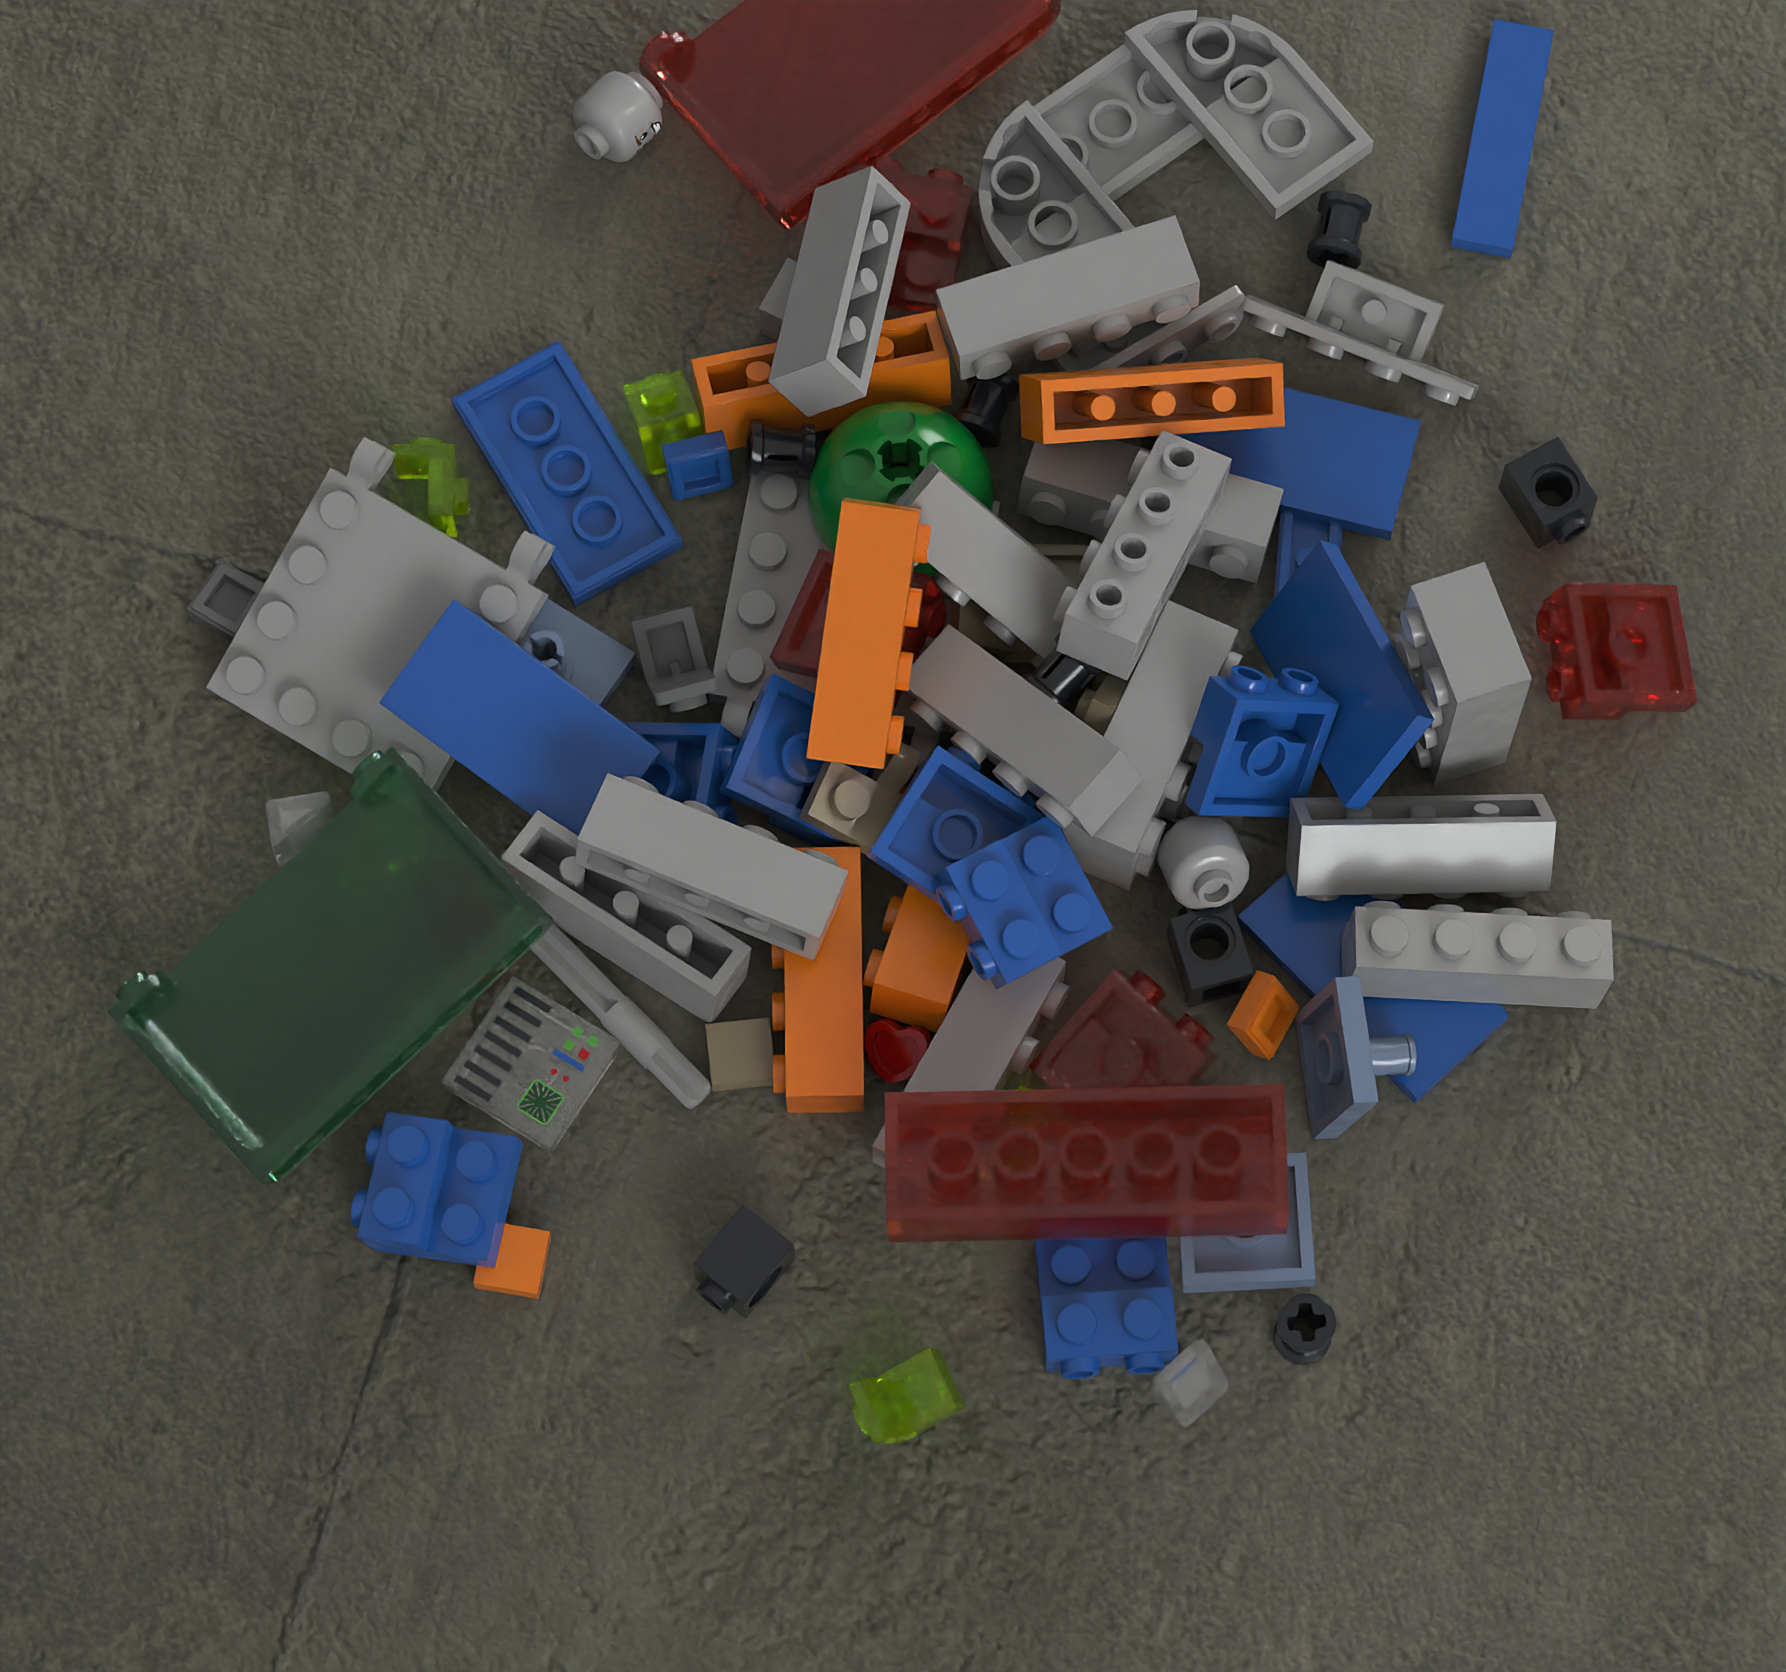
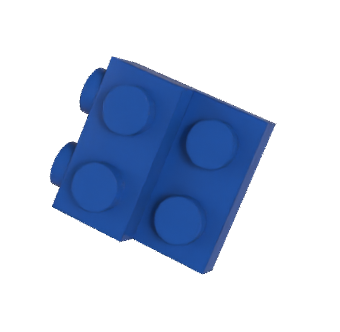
(1258, 742)
(771, 760)
(691, 762)
(946, 817)
(1021, 902)
(436, 1190)
(1105, 1305)

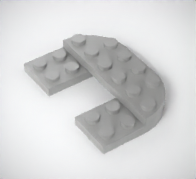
(1170, 85)

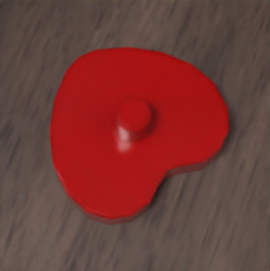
(895, 1049)

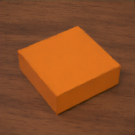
(1263, 1015)
(518, 1264)

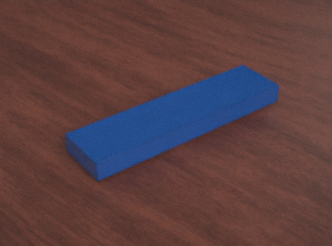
(1502, 138)

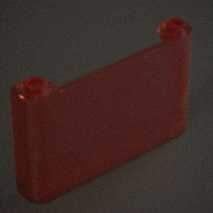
(819, 84)

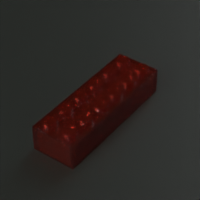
(1086, 1163)

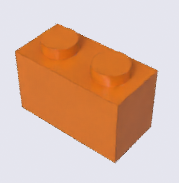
(921, 963)

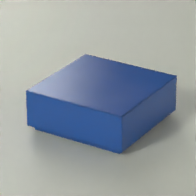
(697, 465)

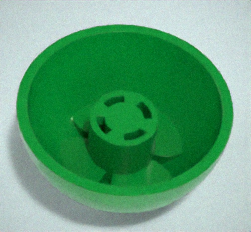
(865, 445)

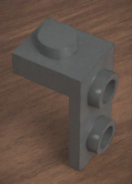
(673, 658)

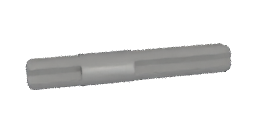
(622, 1018)

